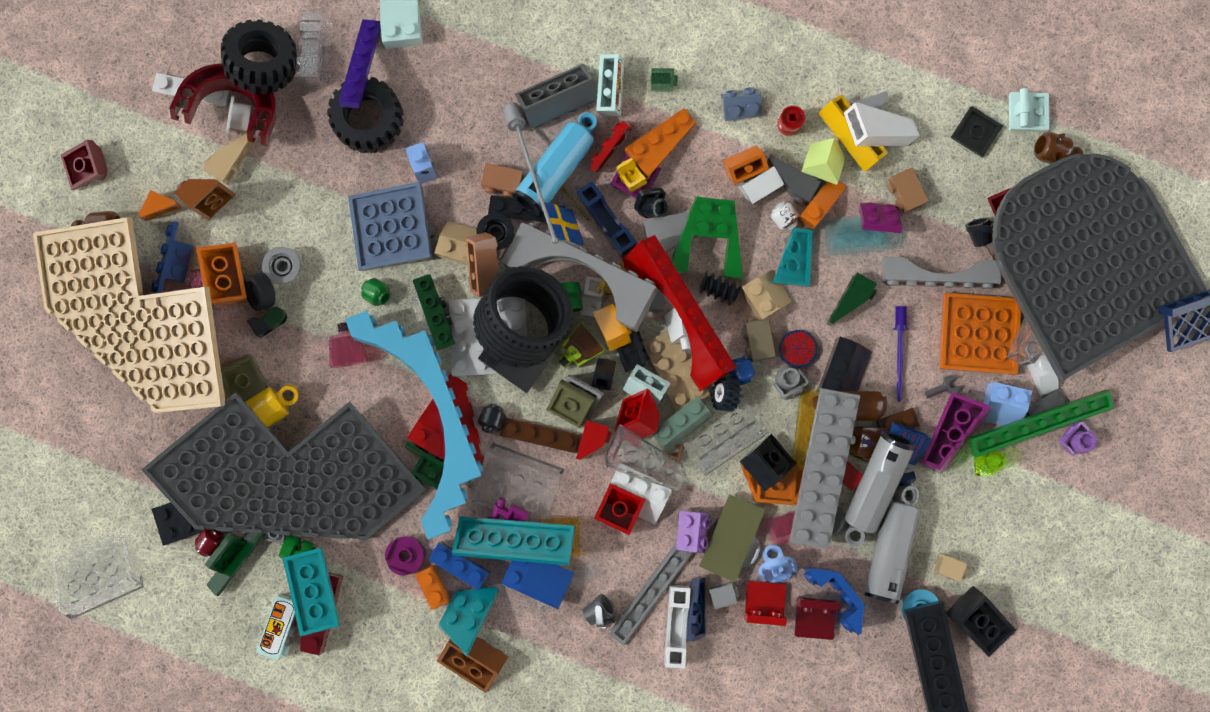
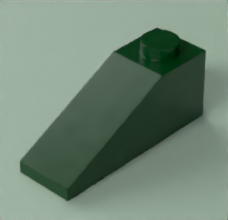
(857, 292)

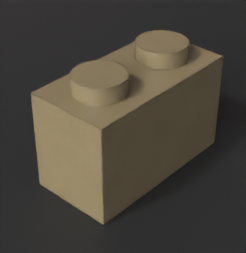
(758, 340)

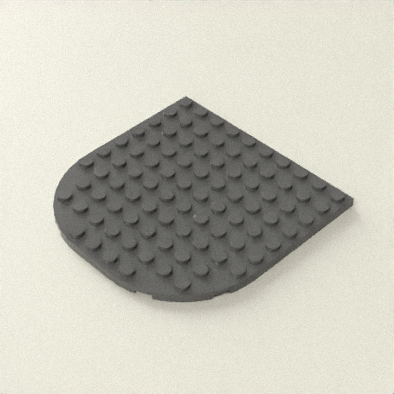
(1089, 258)

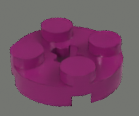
(395, 561)

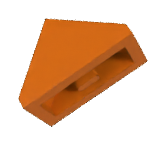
(157, 205)

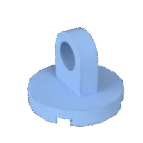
(776, 569)

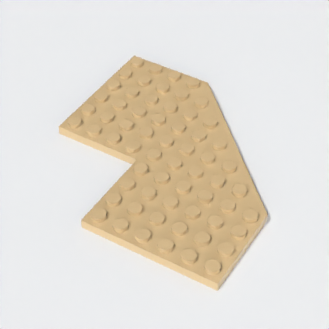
(152, 341)

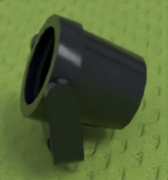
(650, 205)
(980, 231)

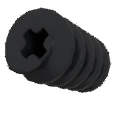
(719, 289)

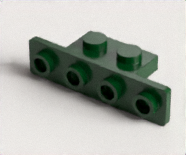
(434, 312)
(428, 467)
(229, 559)

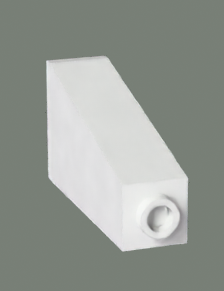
(878, 127)

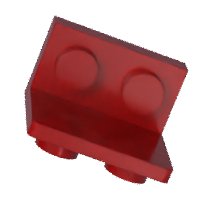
(765, 603)

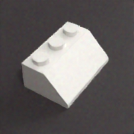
(655, 494)

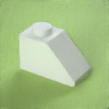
(1043, 376)

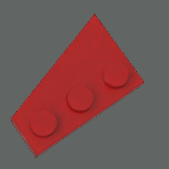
(616, 139)

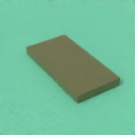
(732, 538)

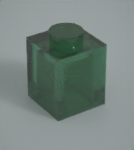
(663, 79)

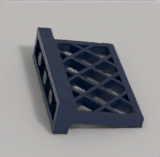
(1181, 308)

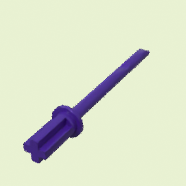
(901, 326)

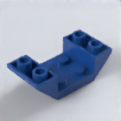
(853, 615)

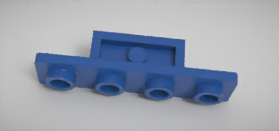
(174, 260)

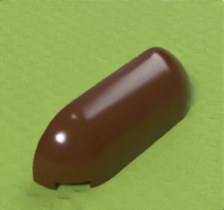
(871, 405)

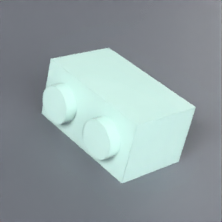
(643, 379)

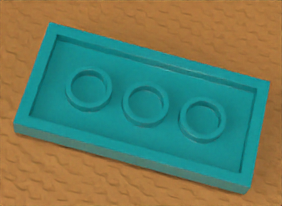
(311, 591)

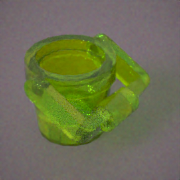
(989, 463)

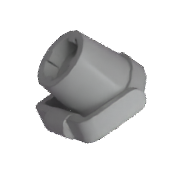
(788, 380)

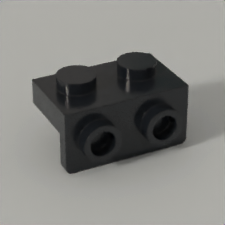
(632, 353)

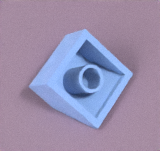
(1006, 403)

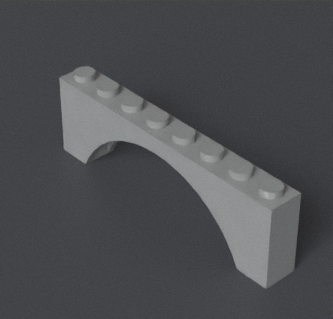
(630, 293)

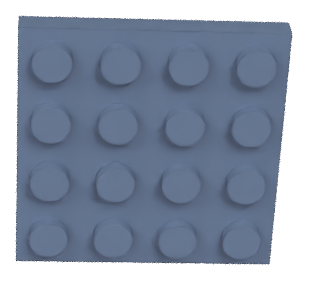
(390, 226)

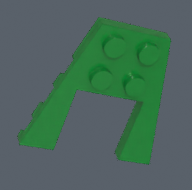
(711, 219)

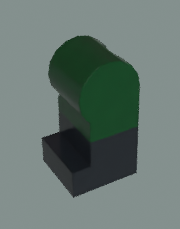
(269, 322)

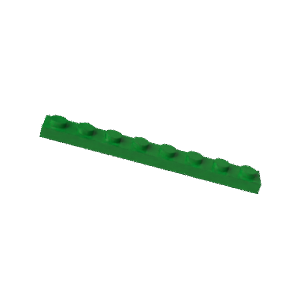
(1040, 423)

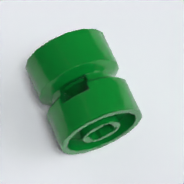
(573, 290)
(290, 546)

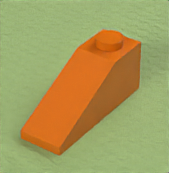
(821, 204)

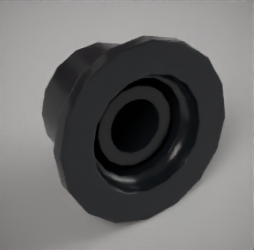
(497, 226)

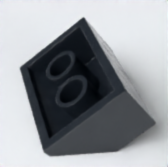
(845, 366)

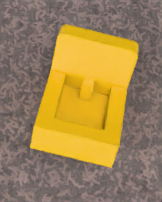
(631, 175)

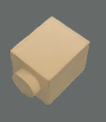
(951, 568)

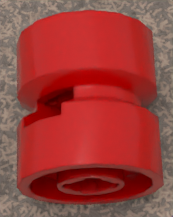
(791, 120)

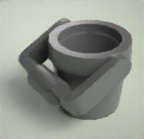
(600, 612)

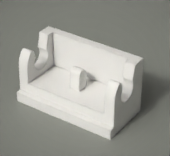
(761, 185)

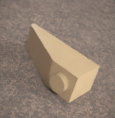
(227, 160)

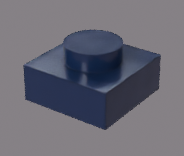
(908, 479)

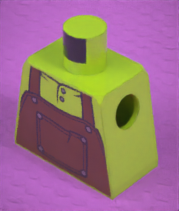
(580, 347)

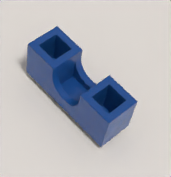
(459, 566)

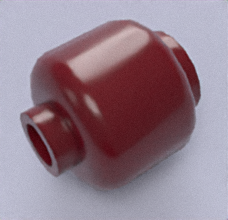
(208, 541)

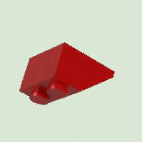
(639, 414)
(592, 439)
(619, 509)

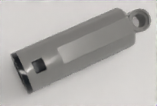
(878, 485)
(893, 546)

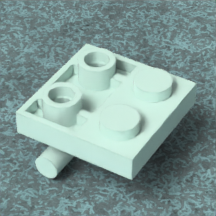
(1028, 111)

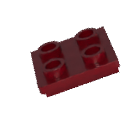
(815, 618)

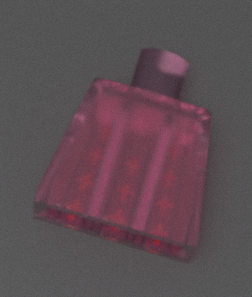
(345, 350)

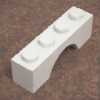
(676, 626)

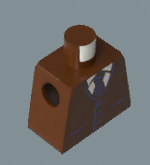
(864, 442)

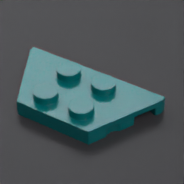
(466, 615)

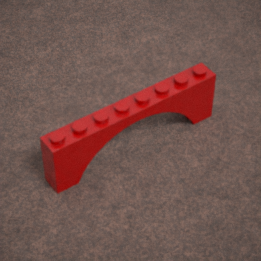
(709, 356)

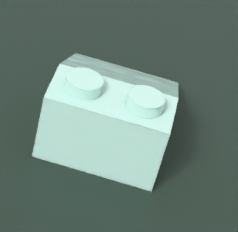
(400, 23)

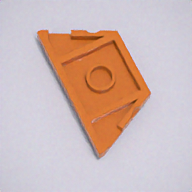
(783, 492)

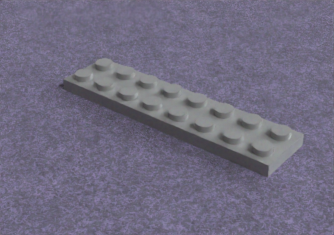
(824, 468)

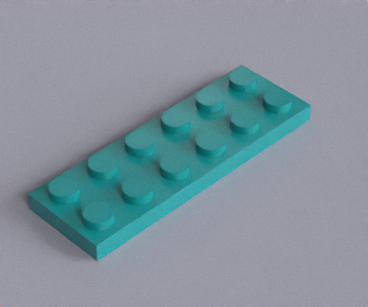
(514, 540)

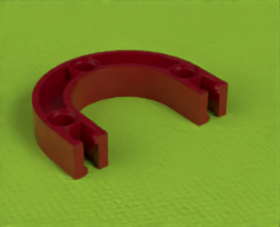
(212, 79)

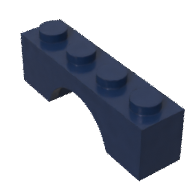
(606, 220)

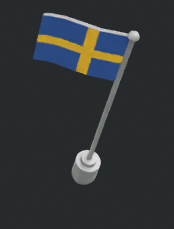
(559, 219)

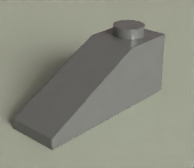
(796, 183)

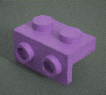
(692, 531)

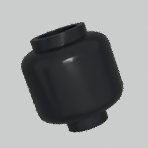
(491, 418)

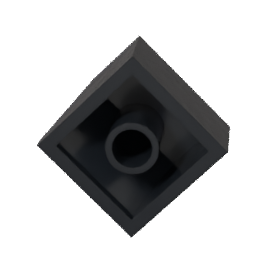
(768, 462)

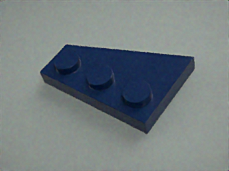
(697, 610)

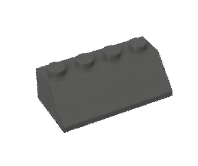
(557, 96)

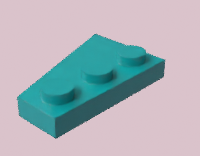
(796, 259)

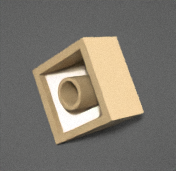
(452, 242)
(765, 296)

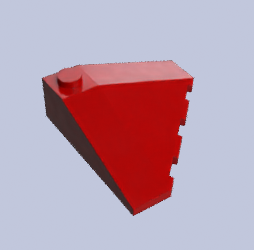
(429, 428)

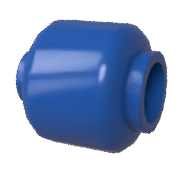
(743, 371)

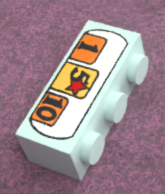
(610, 85)
(278, 629)

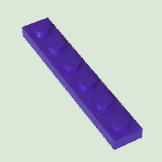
(360, 64)

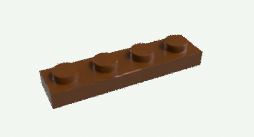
(539, 435)

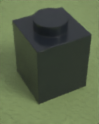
(603, 374)

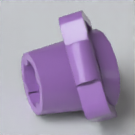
(1078, 440)

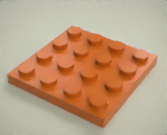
(978, 333)

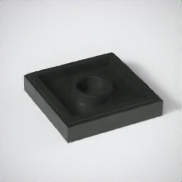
(976, 131)

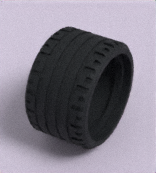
(542, 292)

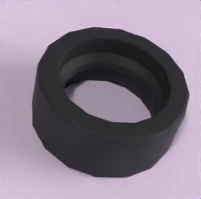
(259, 291)

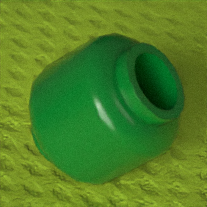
(375, 292)

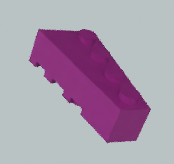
(956, 425)

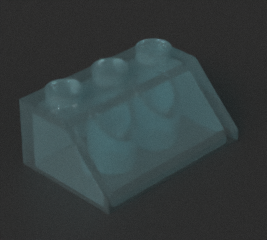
(847, 237)

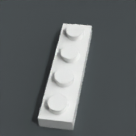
(169, 84)

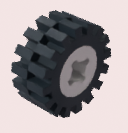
(726, 394)

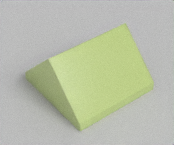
(824, 160)

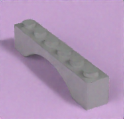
(901, 270)

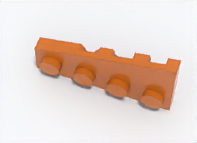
(659, 142)

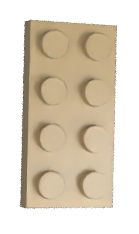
(675, 367)

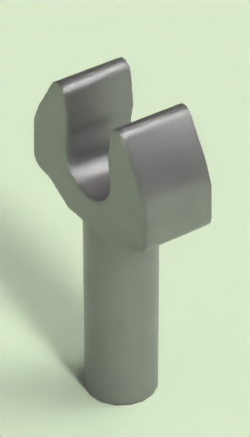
(945, 387)

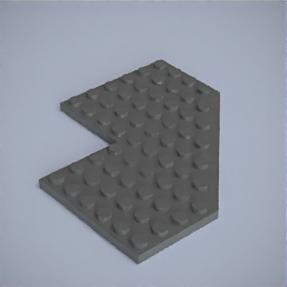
(242, 478)

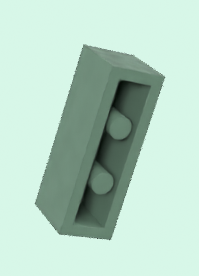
(682, 424)

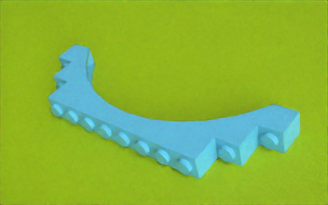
(459, 461)

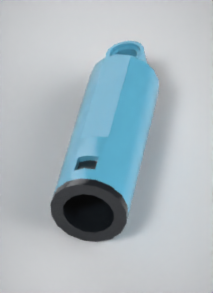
(557, 163)

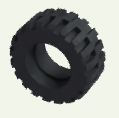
(260, 37)
(379, 134)

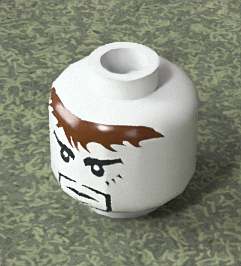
(784, 215)

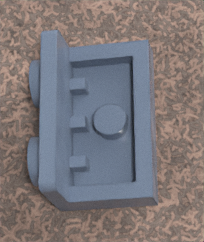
(742, 104)

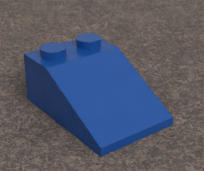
(539, 581)

